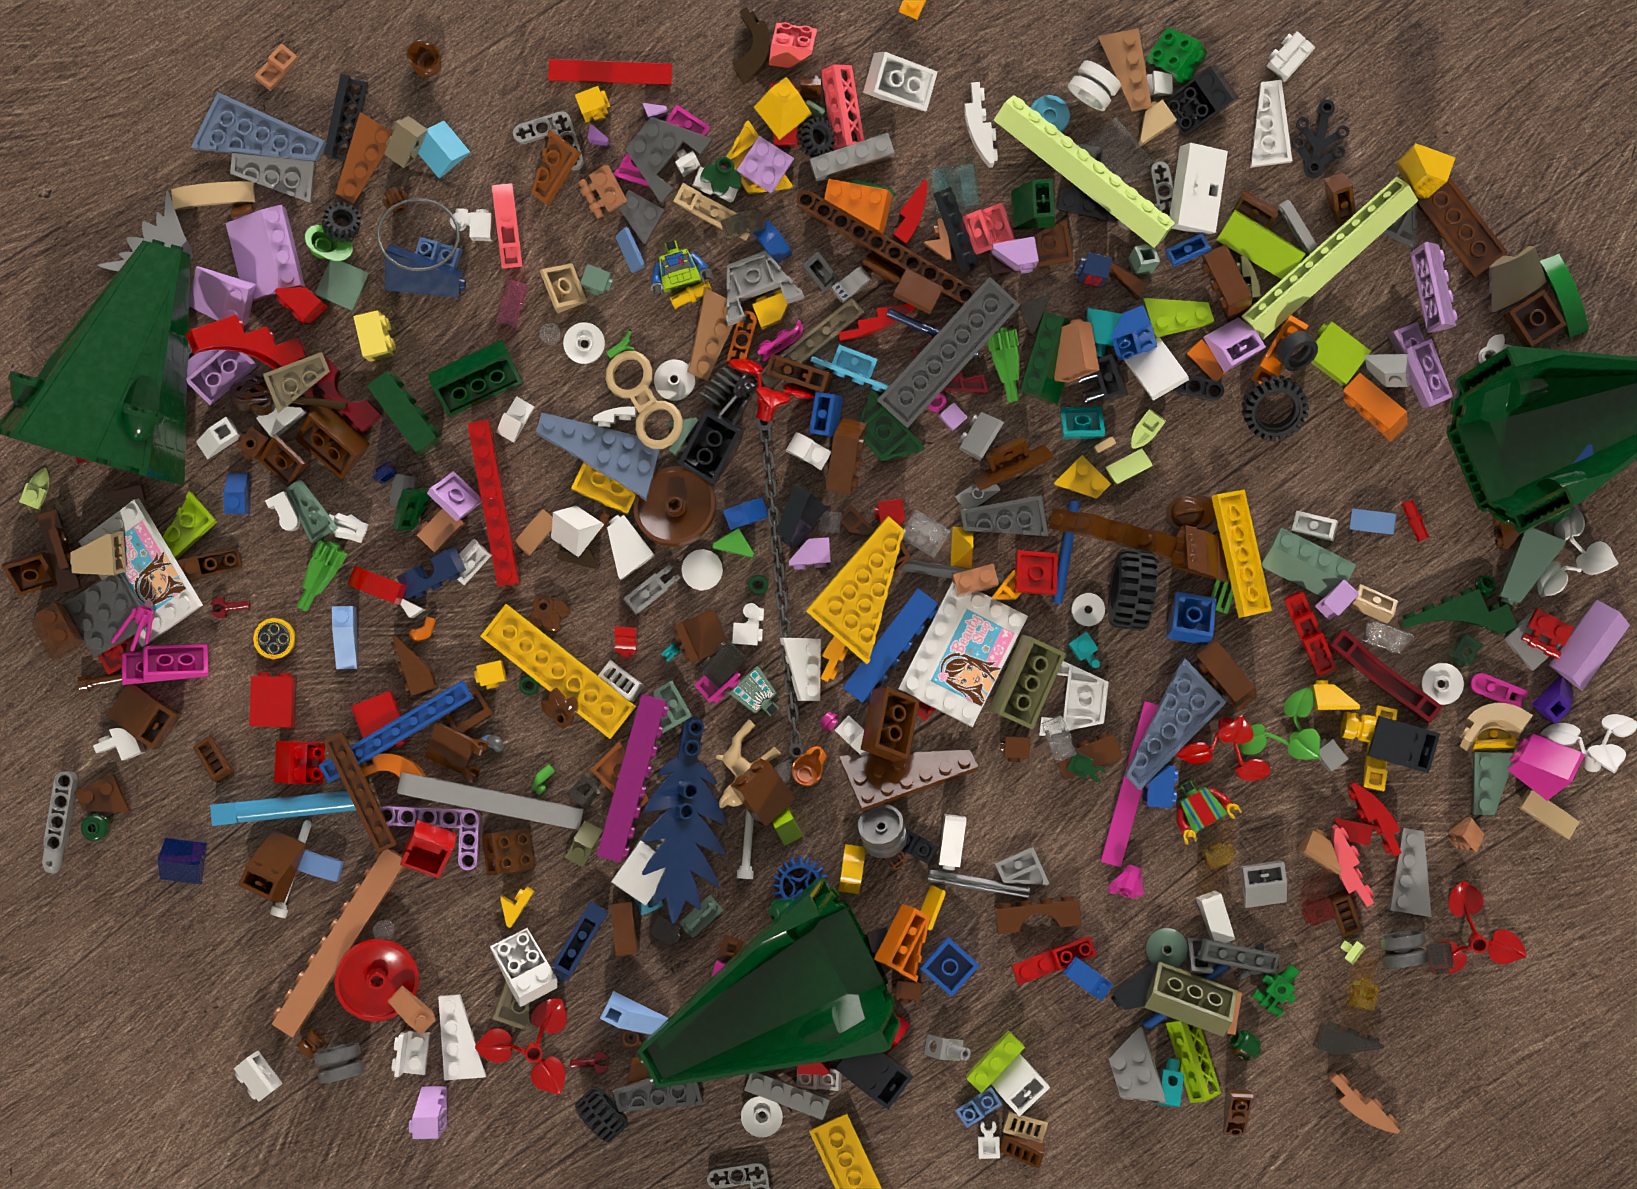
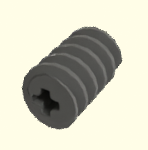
(720, 387)

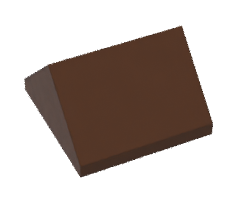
(918, 291)
(283, 460)
(30, 573)

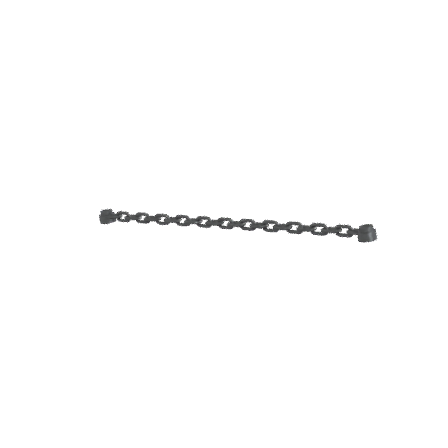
(764, 428)

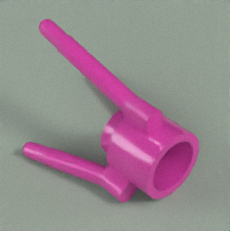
(143, 616)

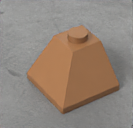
(1320, 850)

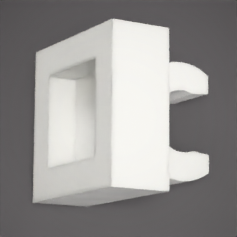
(687, 162)

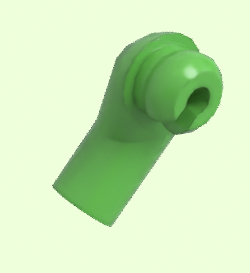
(540, 777)

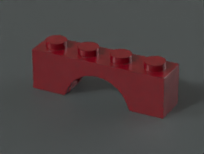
(361, 413)

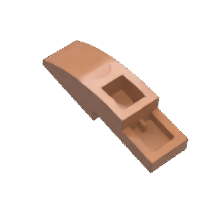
(1367, 1110)

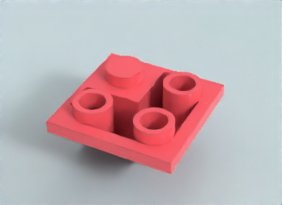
(791, 44)

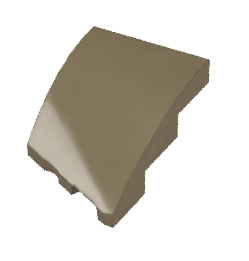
(1514, 278)

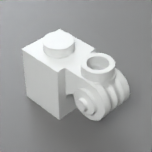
(480, 223)
(749, 632)

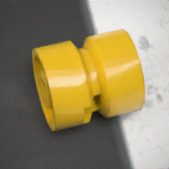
(1356, 726)

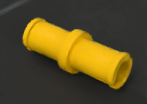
(689, 294)

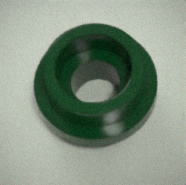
(763, 580)
(1485, 584)
(522, 685)

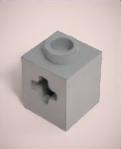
(1331, 754)

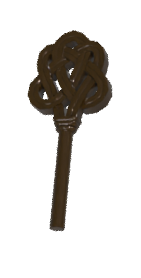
(254, 395)

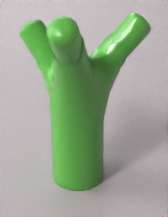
(621, 346)

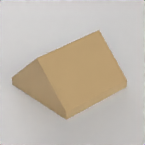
(563, 287)

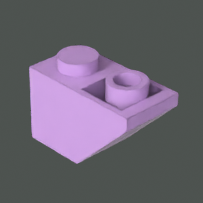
(813, 551)

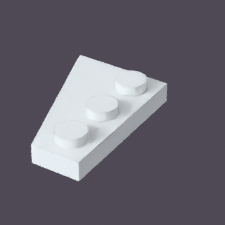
(804, 662)

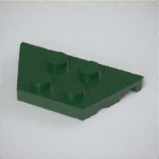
(885, 433)

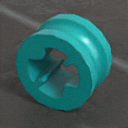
(671, 652)

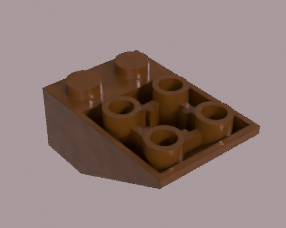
(143, 716)
(273, 867)

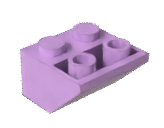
(1234, 343)

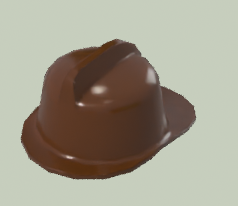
(1190, 511)

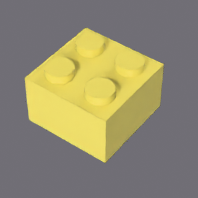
(374, 336)

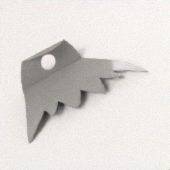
(167, 230)

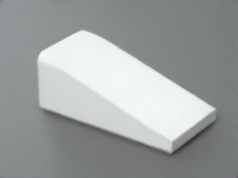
(1315, 526)

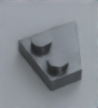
(641, 215)

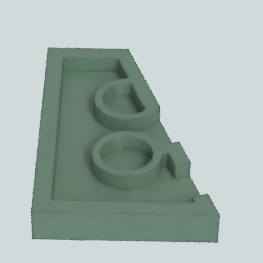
(310, 512)
(1488, 781)

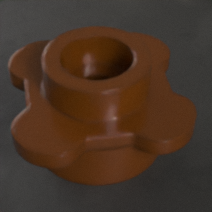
(626, 1041)

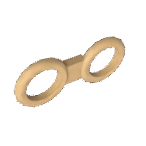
(644, 399)

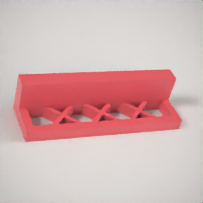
(838, 105)

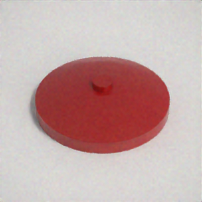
(372, 975)

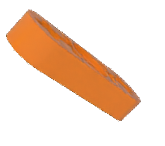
(751, 326)

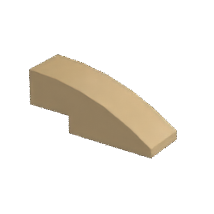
(1548, 814)

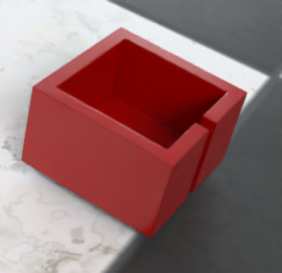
(428, 849)

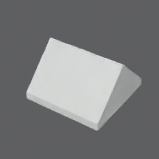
(574, 529)

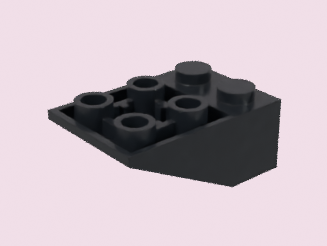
(1201, 100)
(1403, 744)
(876, 1076)

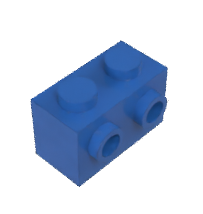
(825, 414)

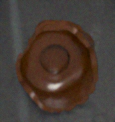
(424, 58)

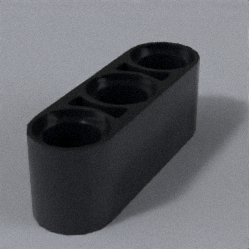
(1203, 389)

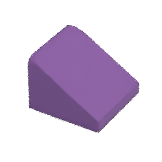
(597, 137)

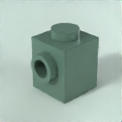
(1143, 260)
(596, 280)

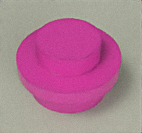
(938, 403)
(829, 721)

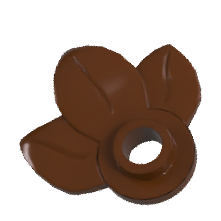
(549, 616)
(559, 706)

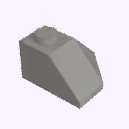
(1389, 369)

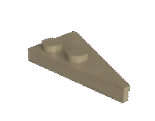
(510, 1012)

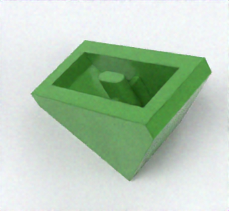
(735, 544)

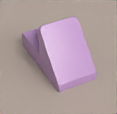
(1337, 600)

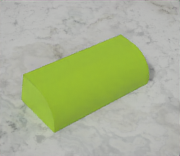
(1260, 245)

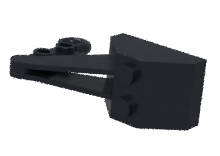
(717, 437)

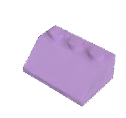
(215, 371)

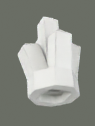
(349, 527)

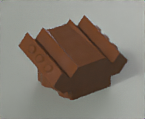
(1200, 554)

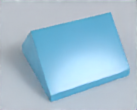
(442, 149)

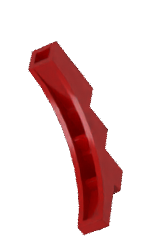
(230, 336)

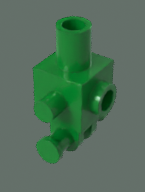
(1279, 988)

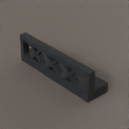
(339, 113)

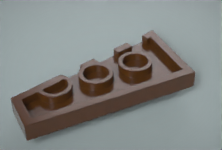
(1052, 248)

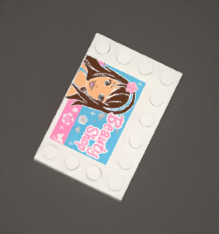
(150, 569)
(962, 654)

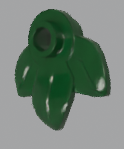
(721, 179)

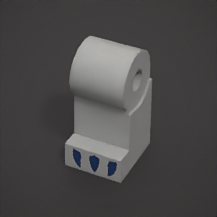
(851, 284)

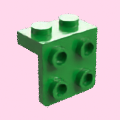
(1177, 55)

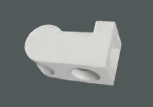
(288, 517)

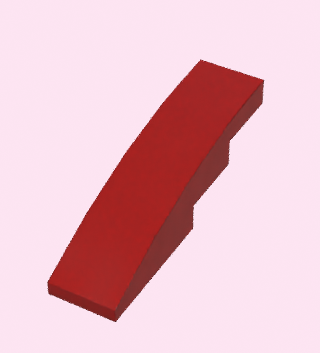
(873, 325)
(1309, 634)

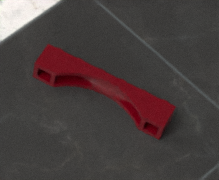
(1385, 678)

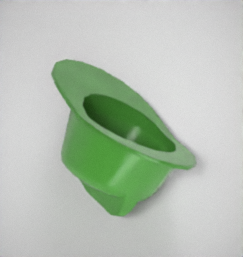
(325, 247)

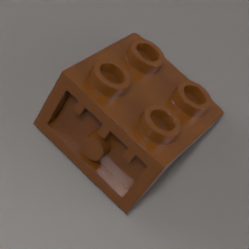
(508, 851)

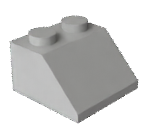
(980, 435)

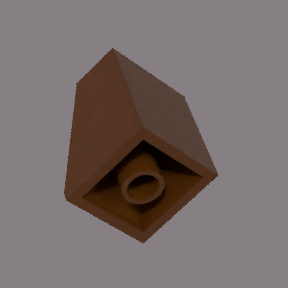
(57, 630)

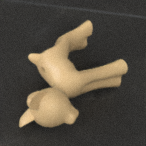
(738, 764)

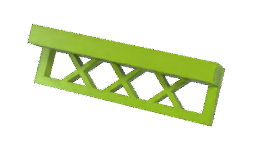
(1191, 1060)

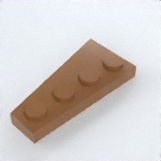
(1128, 65)
(710, 335)

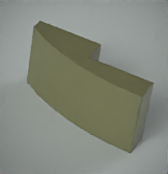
(1249, 274)

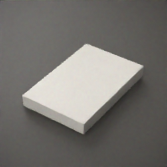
(1157, 370)

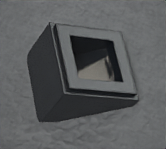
(876, 938)

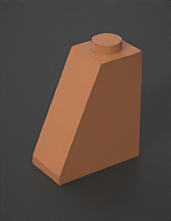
(1076, 352)

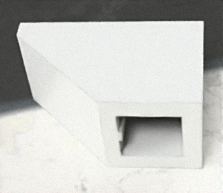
(218, 437)

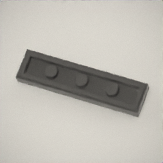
(1239, 956)

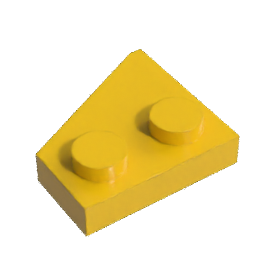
(1083, 479)

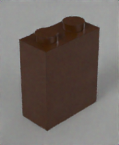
(762, 792)

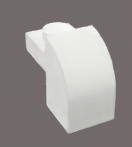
(808, 451)
(124, 742)

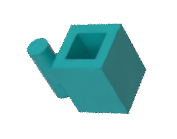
(1083, 648)

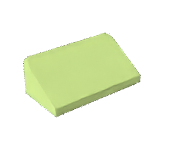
(1128, 466)

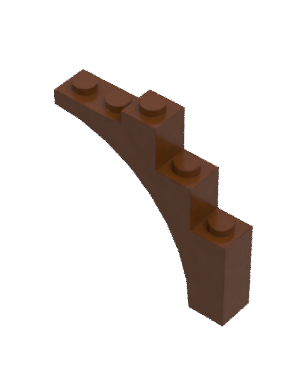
(1113, 531)

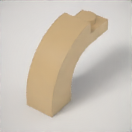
(1495, 715)

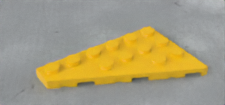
(857, 594)

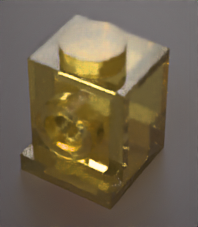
(1218, 855)
(1363, 994)

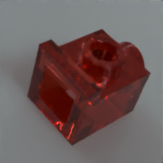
(1310, 909)

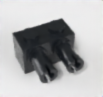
(1110, 378)

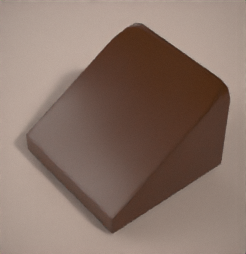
(241, 210)

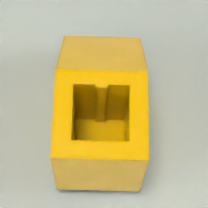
(770, 310)

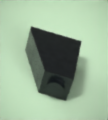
(799, 517)
(1133, 990)

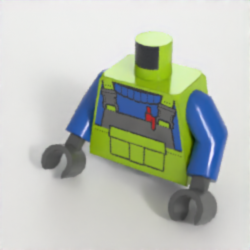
(678, 270)

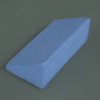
(630, 250)

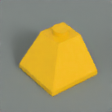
(782, 108)
(1331, 697)

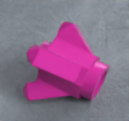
(1128, 883)

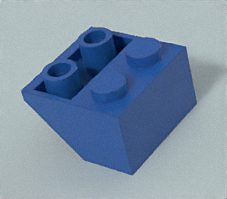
(1133, 334)
(1160, 789)

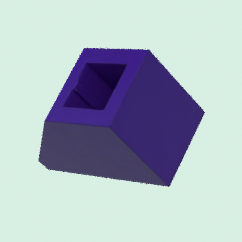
(1554, 701)

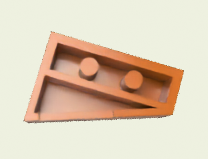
(863, 202)
(1375, 406)
(903, 942)

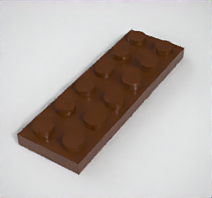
(1462, 228)

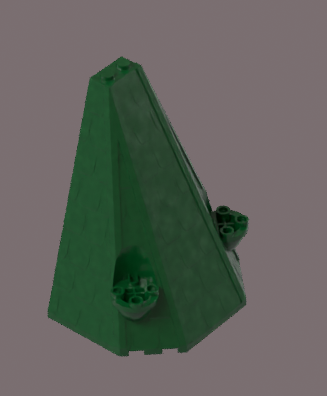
(118, 375)
(1528, 420)
(784, 1001)

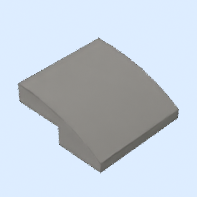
(1531, 656)

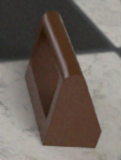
(474, 720)

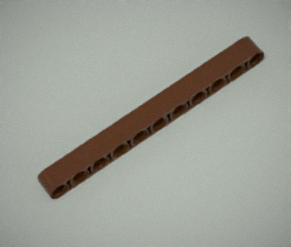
(887, 245)

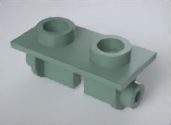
(699, 919)

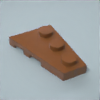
(609, 768)

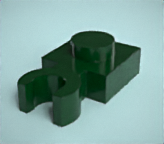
(1082, 765)

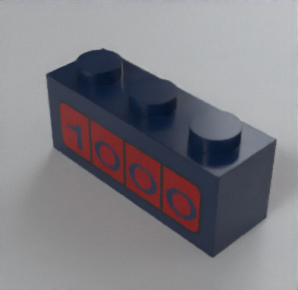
(1093, 269)

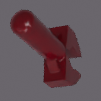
(228, 606)
(578, 1063)

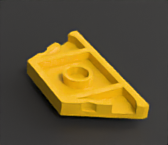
(739, 151)

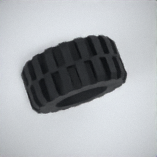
(1132, 589)

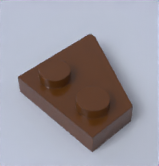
(103, 797)

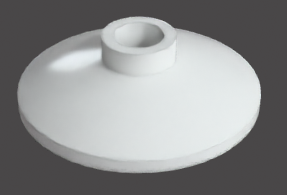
(584, 332)
(677, 390)
(1452, 681)
(758, 1125)

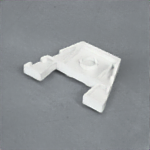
(1084, 698)

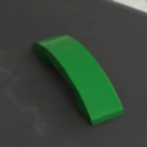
(1566, 295)

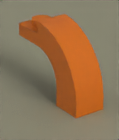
(1269, 363)
(391, 762)

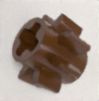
(394, 196)

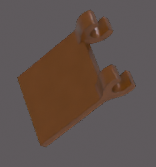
(455, 750)

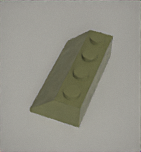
(1027, 681)
(1191, 999)

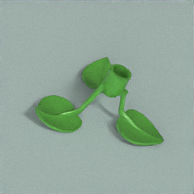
(1302, 744)

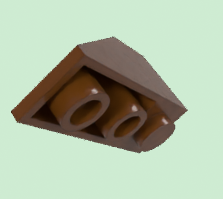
(210, 564)
(416, 671)

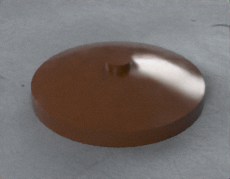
(677, 507)

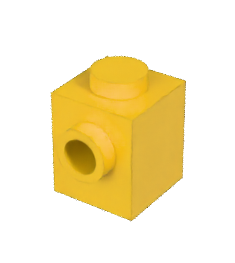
(490, 674)

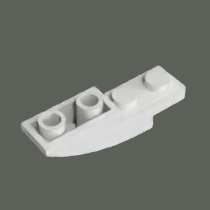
(981, 133)

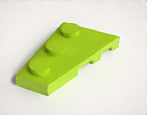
(1176, 315)
(189, 526)

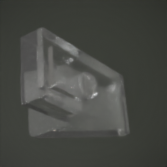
(1059, 738)

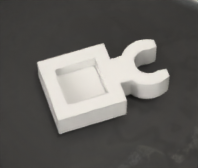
(988, 1144)

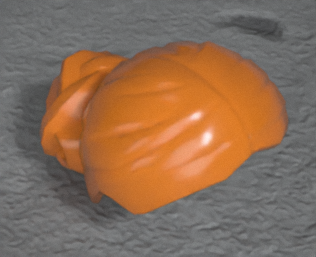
(809, 766)

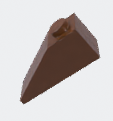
(799, 373)

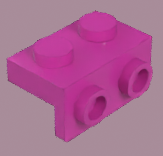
(711, 691)

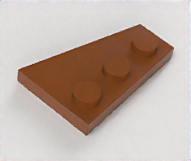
(555, 167)

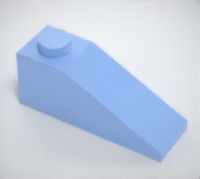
(345, 636)

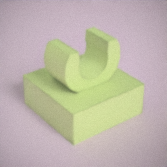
(1353, 951)

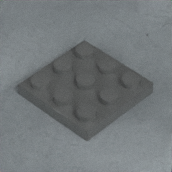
(102, 612)

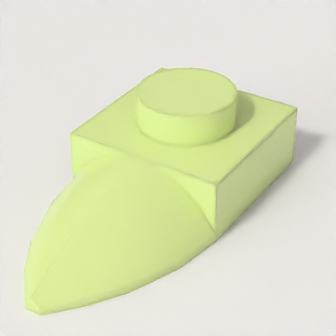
(1147, 429)
(36, 489)

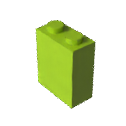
(1338, 353)

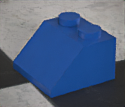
(1191, 618)

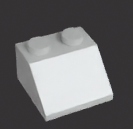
(257, 1076)

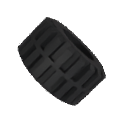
(600, 1114)

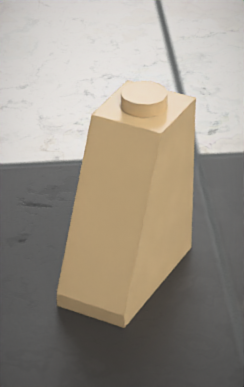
(101, 556)

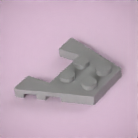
(753, 277)

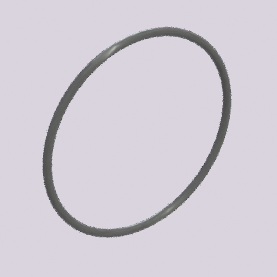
(418, 269)

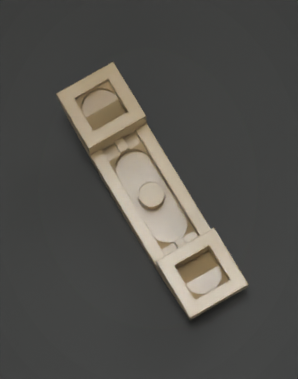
(213, 194)
(703, 206)

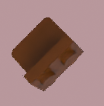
(700, 636)

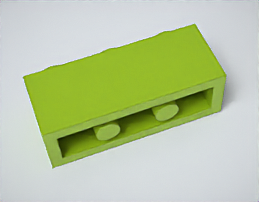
(994, 1061)

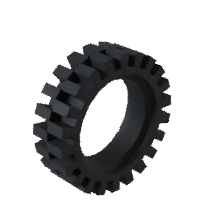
(1260, 392)

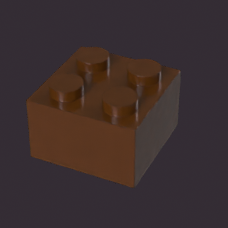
(1534, 319)

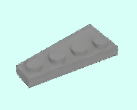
(281, 174)
(1410, 880)

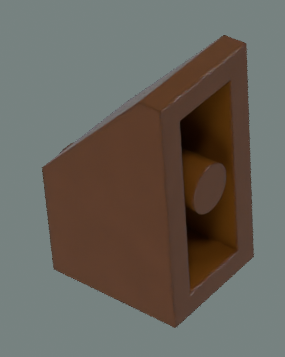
(1340, 197)

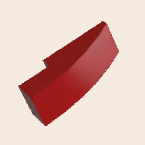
(911, 215)
(377, 585)

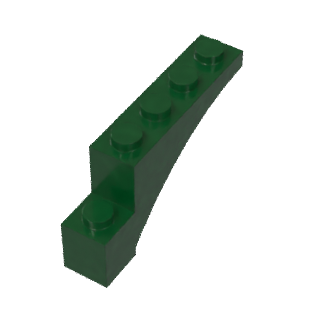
(1465, 608)

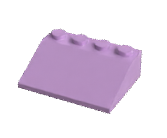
(265, 251)
(1433, 287)

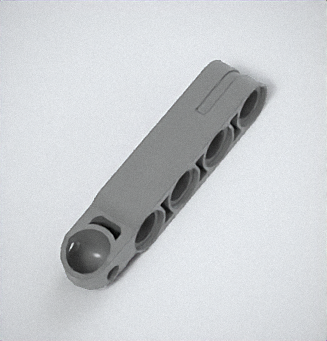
(51, 854)

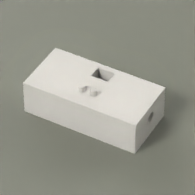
(1198, 188)

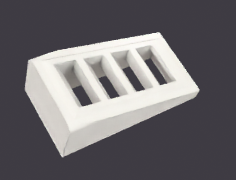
(635, 691)

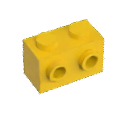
(593, 104)

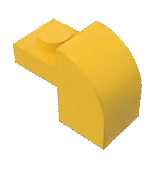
(852, 869)

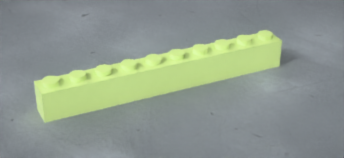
(1084, 171)
(1330, 257)

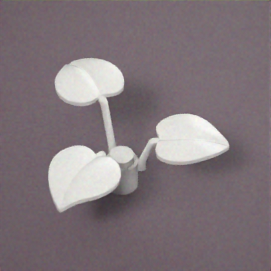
(1593, 561)
(1607, 755)

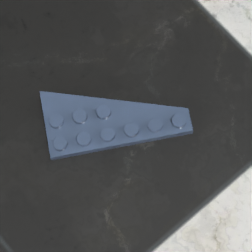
(244, 130)
(608, 451)
(1179, 716)

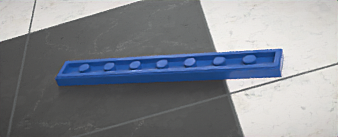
(403, 727)

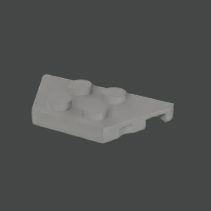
(1136, 1070)

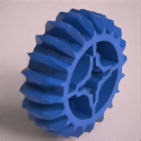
(792, 878)

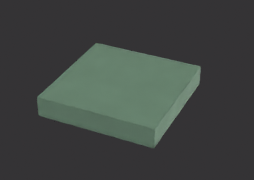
(342, 284)

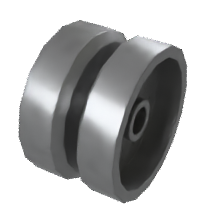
(882, 831)
(1405, 949)
(339, 1064)

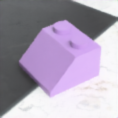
(1017, 254)

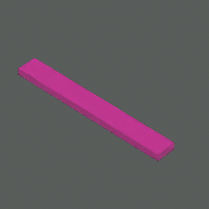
(1127, 800)

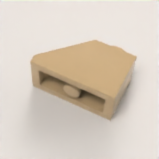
(1155, 121)

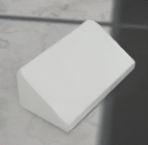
(473, 558)

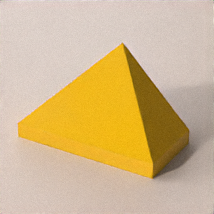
(961, 548)

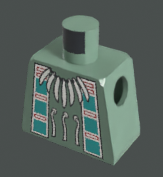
(756, 692)

